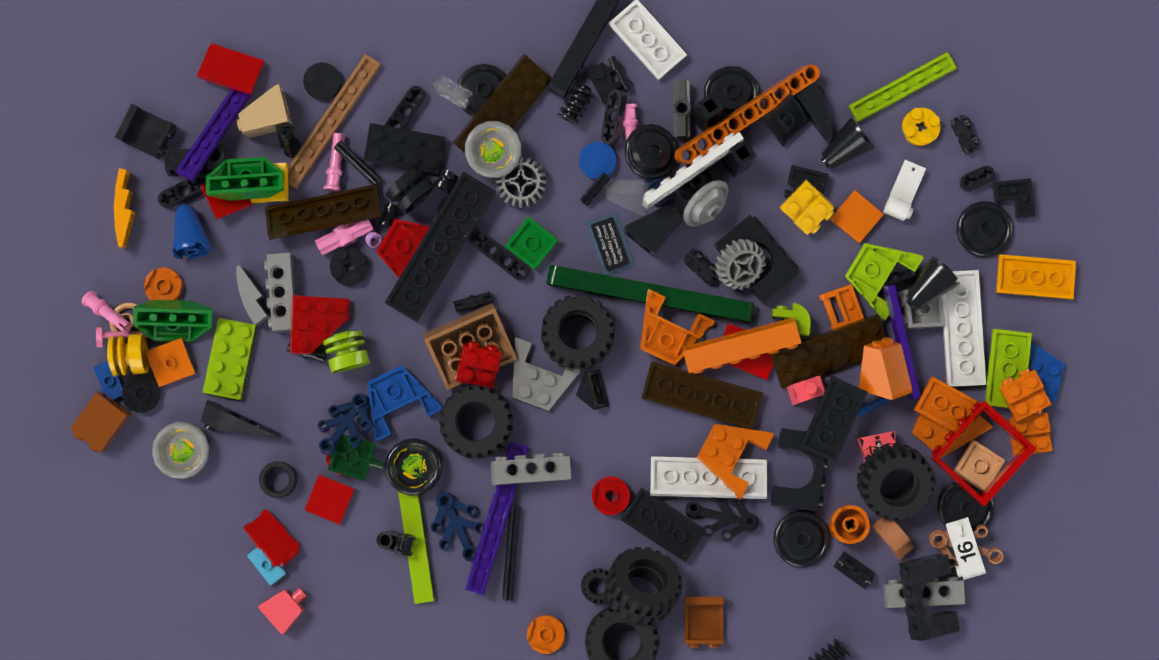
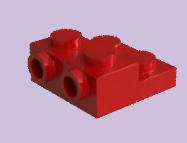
(478, 364)

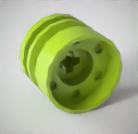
(346, 351)

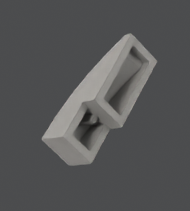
(250, 297)

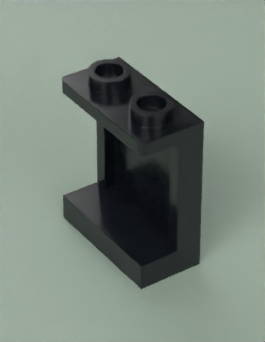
(145, 131)

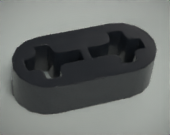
(979, 182)

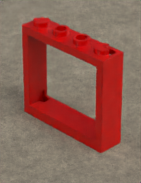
(1007, 472)

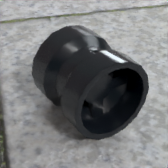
(443, 184)

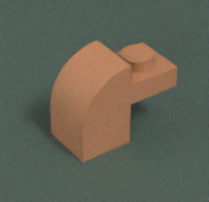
(893, 537)

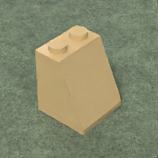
(265, 113)

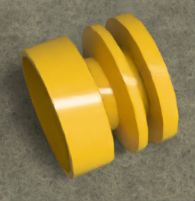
(124, 354)

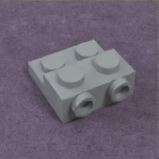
(926, 317)

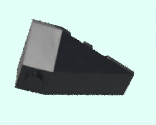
(224, 419)

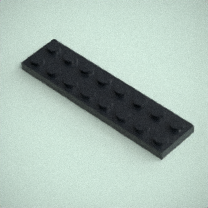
(440, 247)

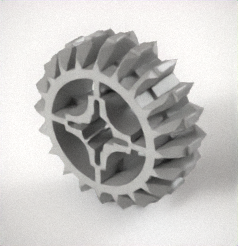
(529, 183)
(735, 274)

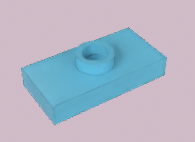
(267, 570)

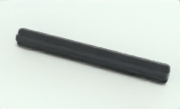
(511, 553)

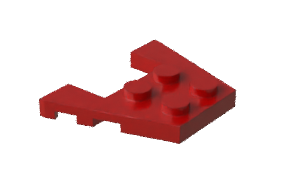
(401, 244)

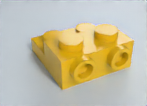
(807, 207)

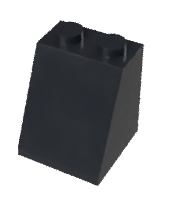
(654, 229)

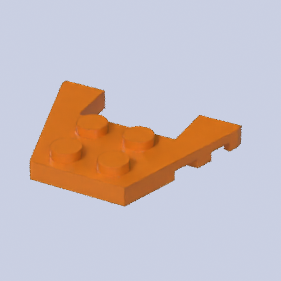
(665, 338)
(933, 434)
(725, 448)

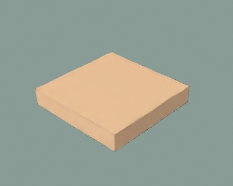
(979, 465)

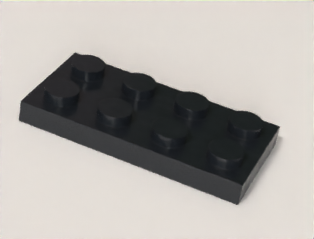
(404, 148)
(833, 418)
(663, 524)

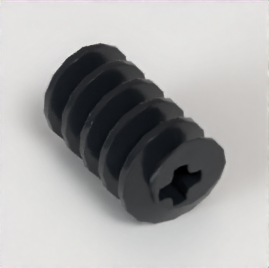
(576, 103)
(834, 652)

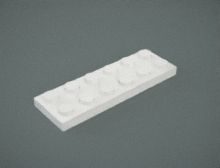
(685, 174)
(964, 332)
(692, 479)

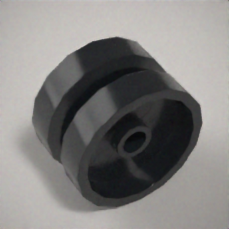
(410, 190)

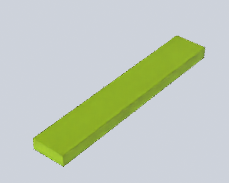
(902, 87)
(418, 561)

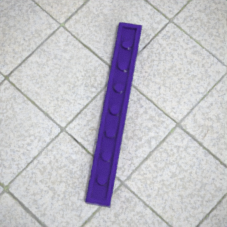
(493, 527)

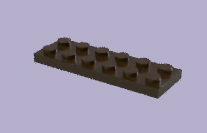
(510, 98)
(323, 212)
(826, 351)
(701, 395)

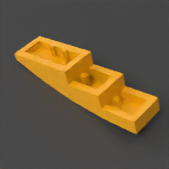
(122, 215)

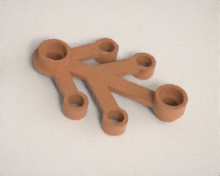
(945, 542)

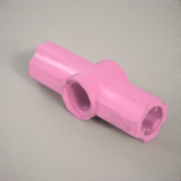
(343, 236)

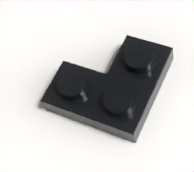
(1020, 192)

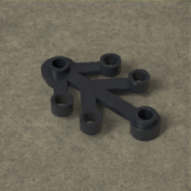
(725, 518)

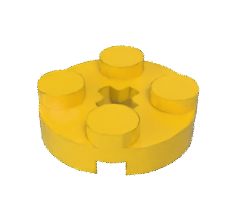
(910, 130)

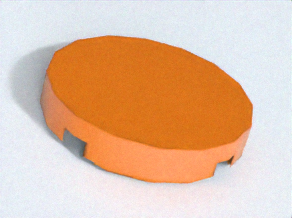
(163, 284)
(546, 634)

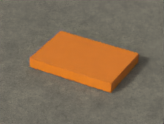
(944, 405)

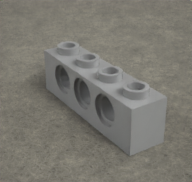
(273, 263)
(561, 470)
(954, 596)

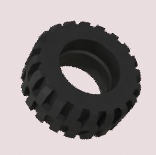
(577, 307)
(476, 395)
(908, 500)
(637, 604)
(607, 618)

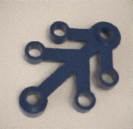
(345, 422)
(455, 522)

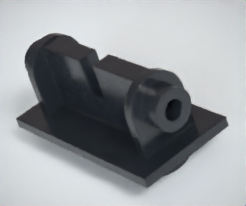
(963, 127)
(287, 138)
(698, 260)
(900, 278)
(854, 570)

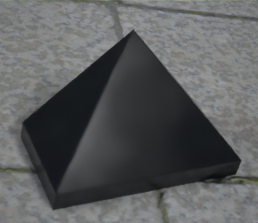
(592, 390)

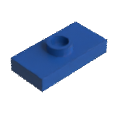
(110, 384)

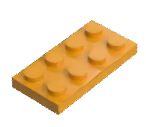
(1035, 276)

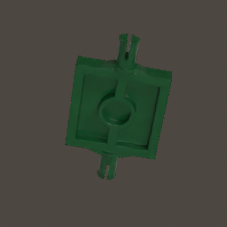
(353, 461)

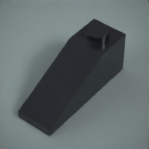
(815, 106)

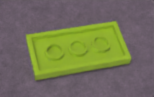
(1007, 358)
(229, 359)

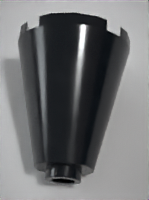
(846, 145)
(931, 284)

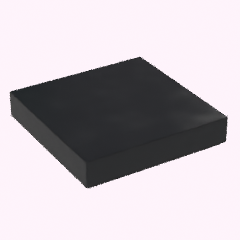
(786, 119)

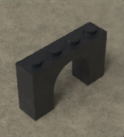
(706, 114)
(782, 269)
(808, 496)
(914, 577)

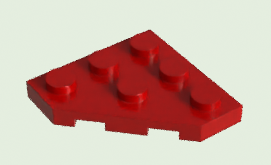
(314, 321)

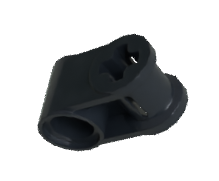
(399, 542)

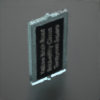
(609, 244)

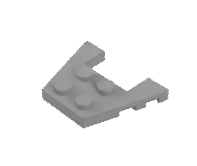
(536, 384)

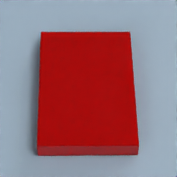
(230, 69)
(759, 366)

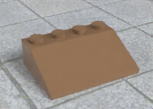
(478, 326)

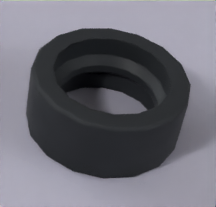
(263, 479)

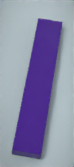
(212, 134)
(900, 335)

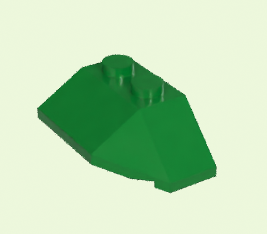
(244, 179)
(172, 319)

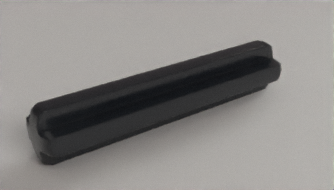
(357, 163)

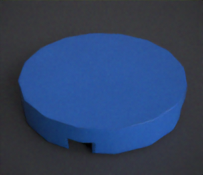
(596, 159)

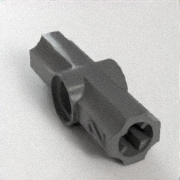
(681, 121)

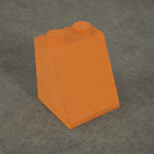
(885, 370)

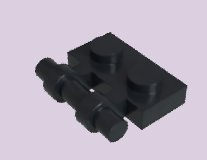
(602, 80)
(799, 174)

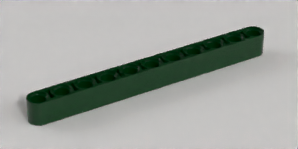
(637, 292)

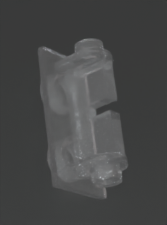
(450, 89)

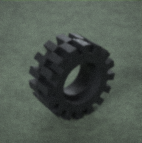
(586, 585)

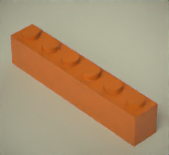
(741, 345)

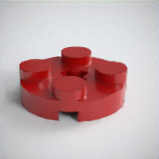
(619, 489)

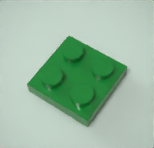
(531, 243)

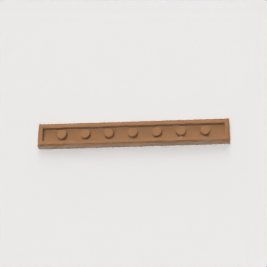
(331, 120)

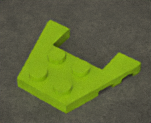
(872, 269)

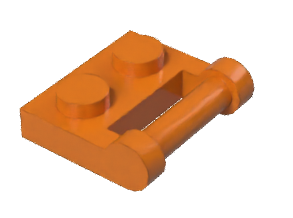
(847, 305)

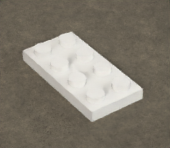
(647, 39)

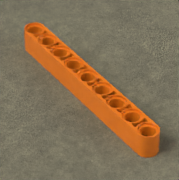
(755, 109)

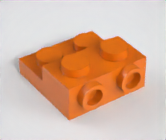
(1024, 394)
(1035, 430)

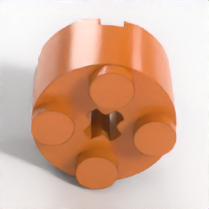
(859, 521)

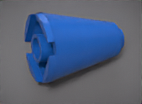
(189, 234)

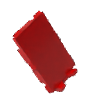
(272, 539)

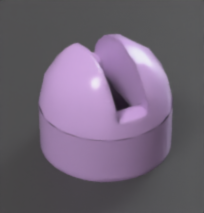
(376, 243)

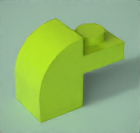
(801, 317)

